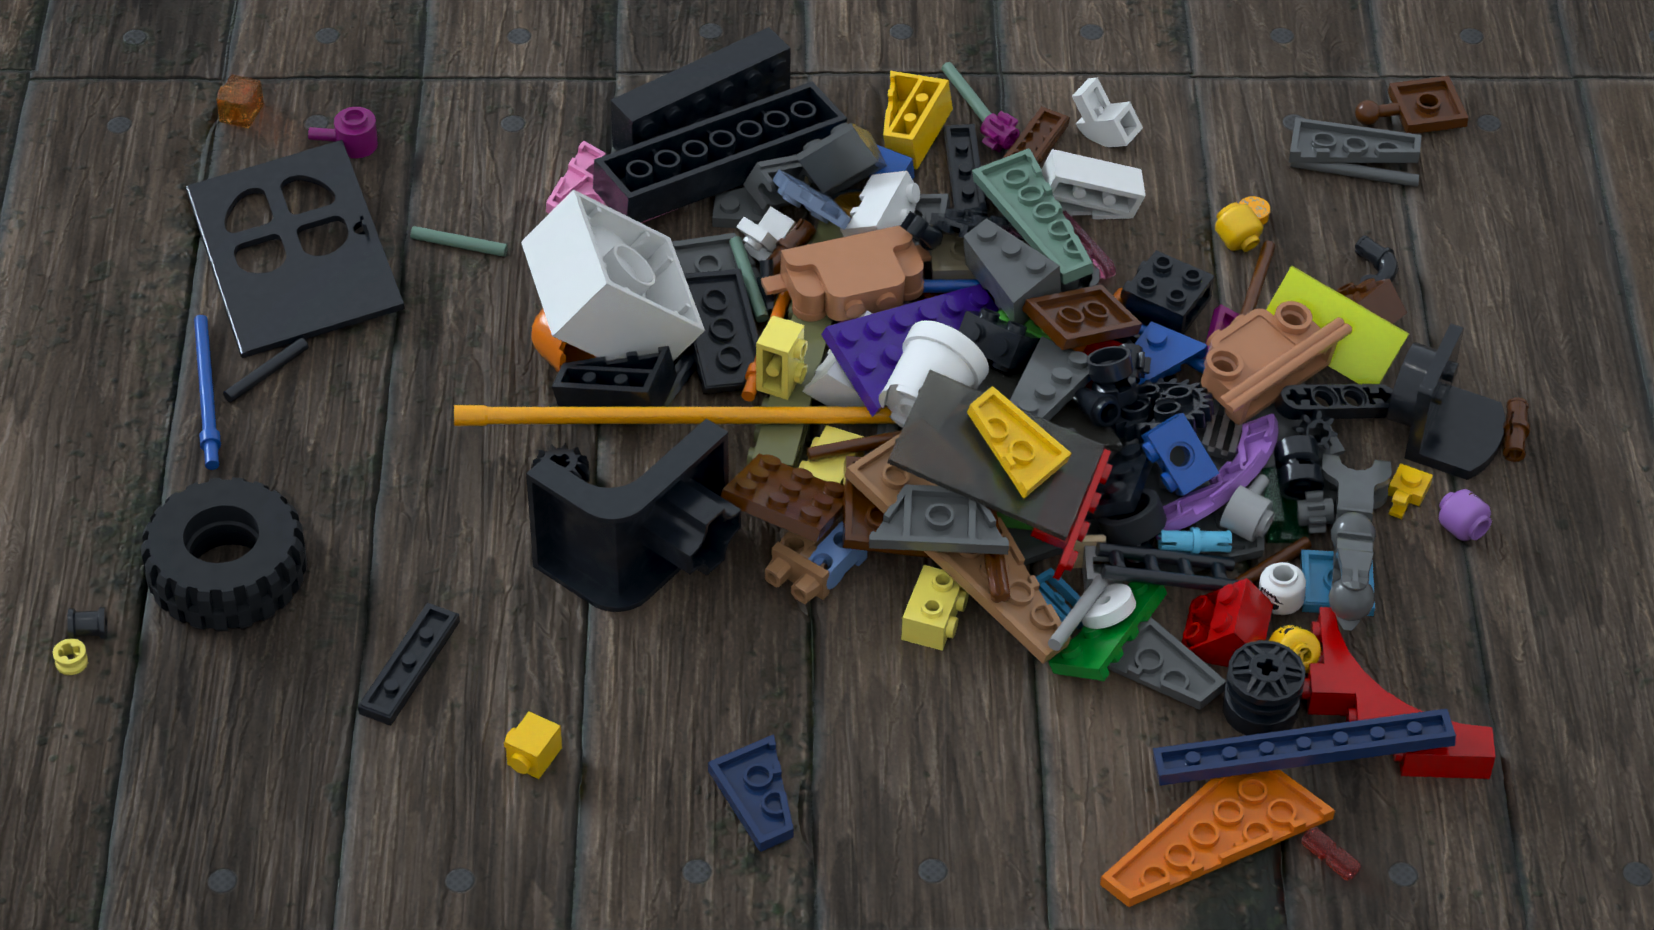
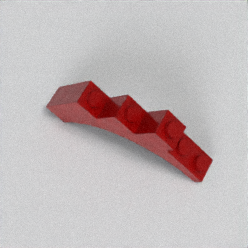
(1343, 688)

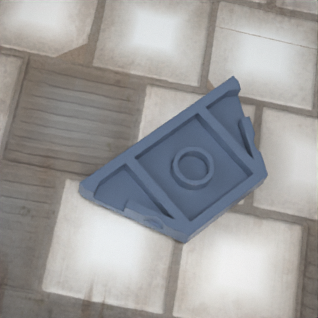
(816, 202)

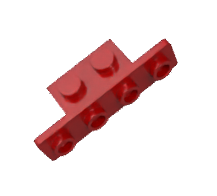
(1080, 526)

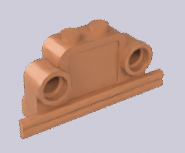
(851, 275)
(1264, 354)

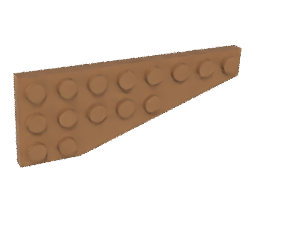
(1025, 612)

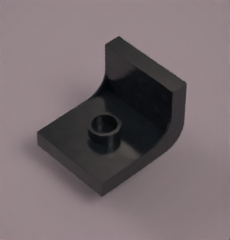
(634, 538)

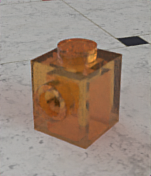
(239, 101)

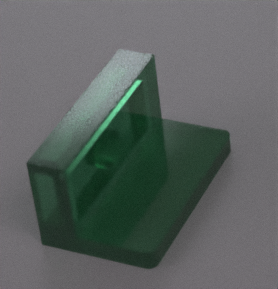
(1285, 523)

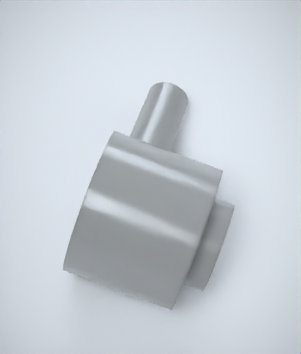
(1249, 512)

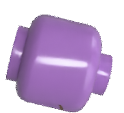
(1464, 515)

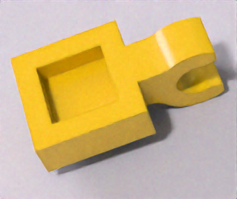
(1407, 487)

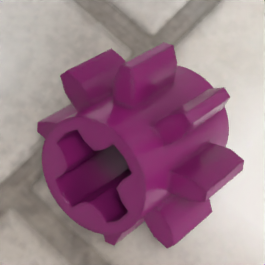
(999, 131)

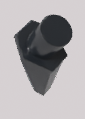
(766, 270)

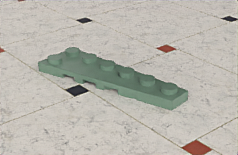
(1028, 203)

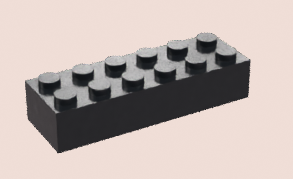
(703, 89)

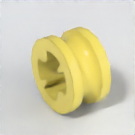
(74, 665)

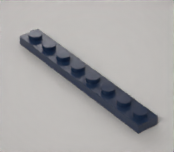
(1303, 747)

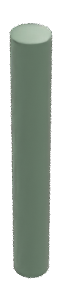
(965, 90)
(459, 241)
(749, 279)

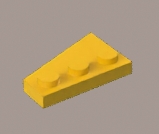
(1017, 441)

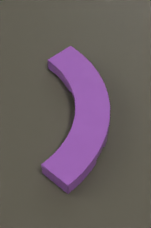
(1253, 452)

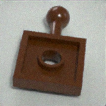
(1407, 102)

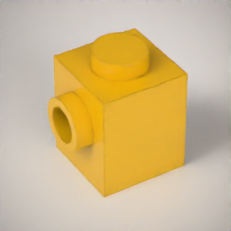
(533, 745)

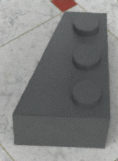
(1009, 268)

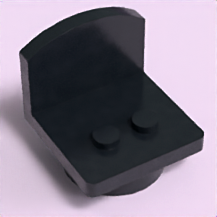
(1448, 425)

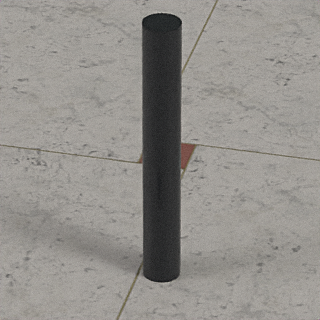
(265, 370)

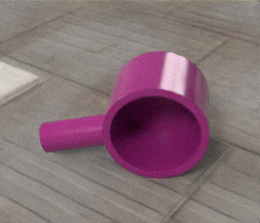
(355, 128)

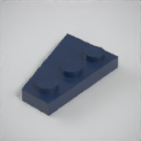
(755, 791)

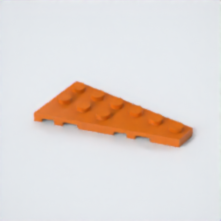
(1215, 828)

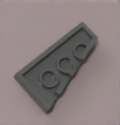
(1343, 143)

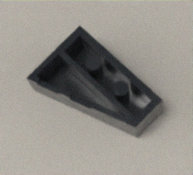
(617, 383)

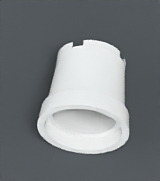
(934, 348)

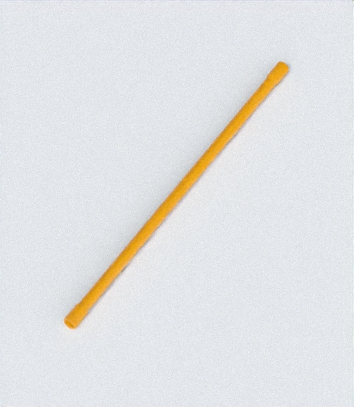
(483, 415)

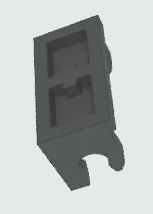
(761, 183)

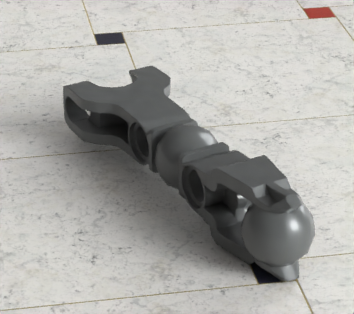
(1353, 533)

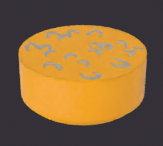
(1259, 206)

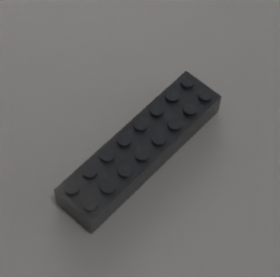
(712, 153)

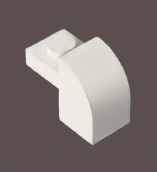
(1105, 122)
(762, 238)

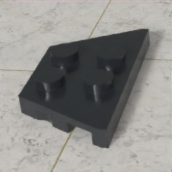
(964, 221)

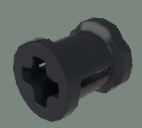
(87, 623)

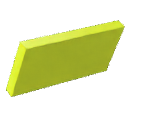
(1373, 342)

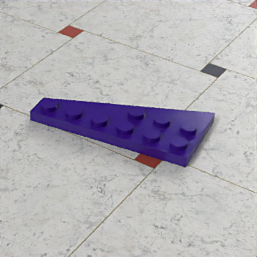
(873, 343)

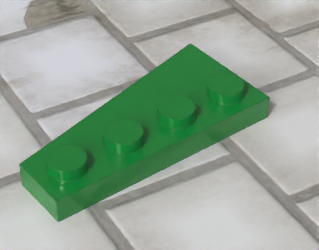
(1095, 649)

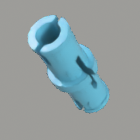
(1195, 540)

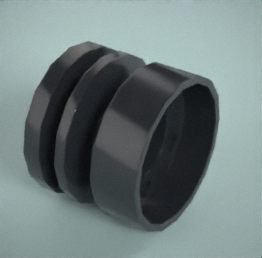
(1263, 688)

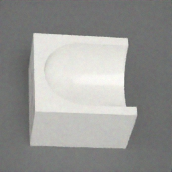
(610, 282)

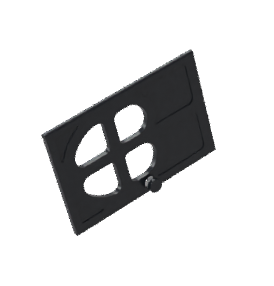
(307, 291)

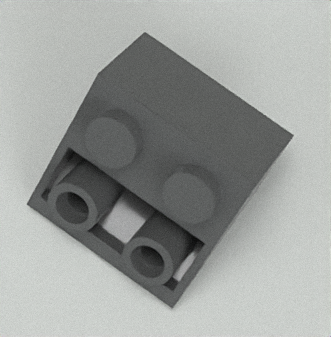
(841, 158)

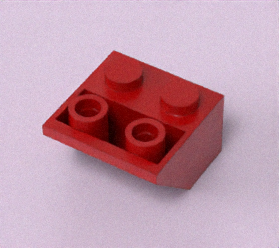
(1226, 621)

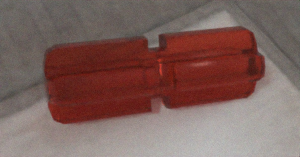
(1335, 858)

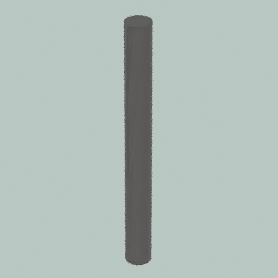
(1363, 172)

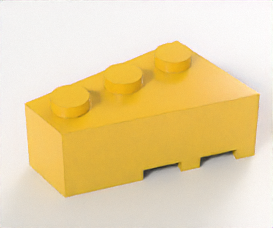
(915, 113)

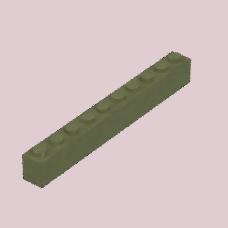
(788, 440)

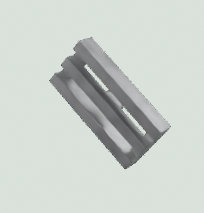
(1217, 451)

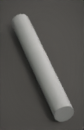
(1077, 613)

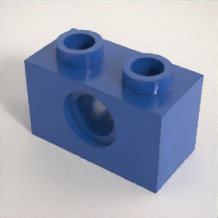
(1197, 464)

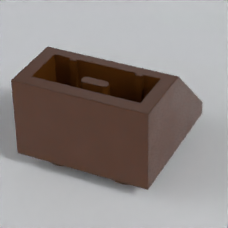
(1377, 297)

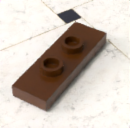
(1040, 134)

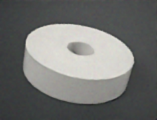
(1111, 607)

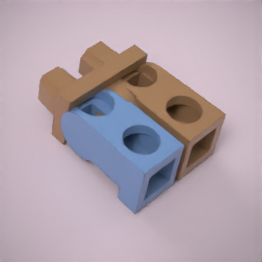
(811, 564)

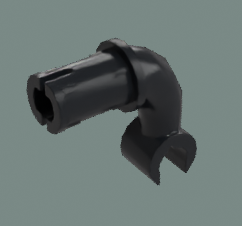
(927, 235)
(1379, 256)

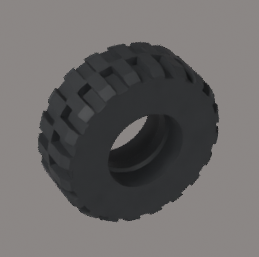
(231, 591)

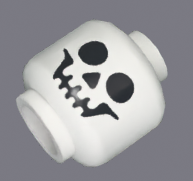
(1284, 587)

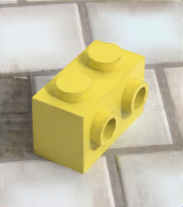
(780, 357)
(933, 609)

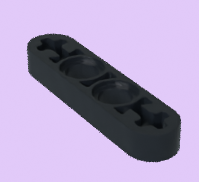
(1371, 399)

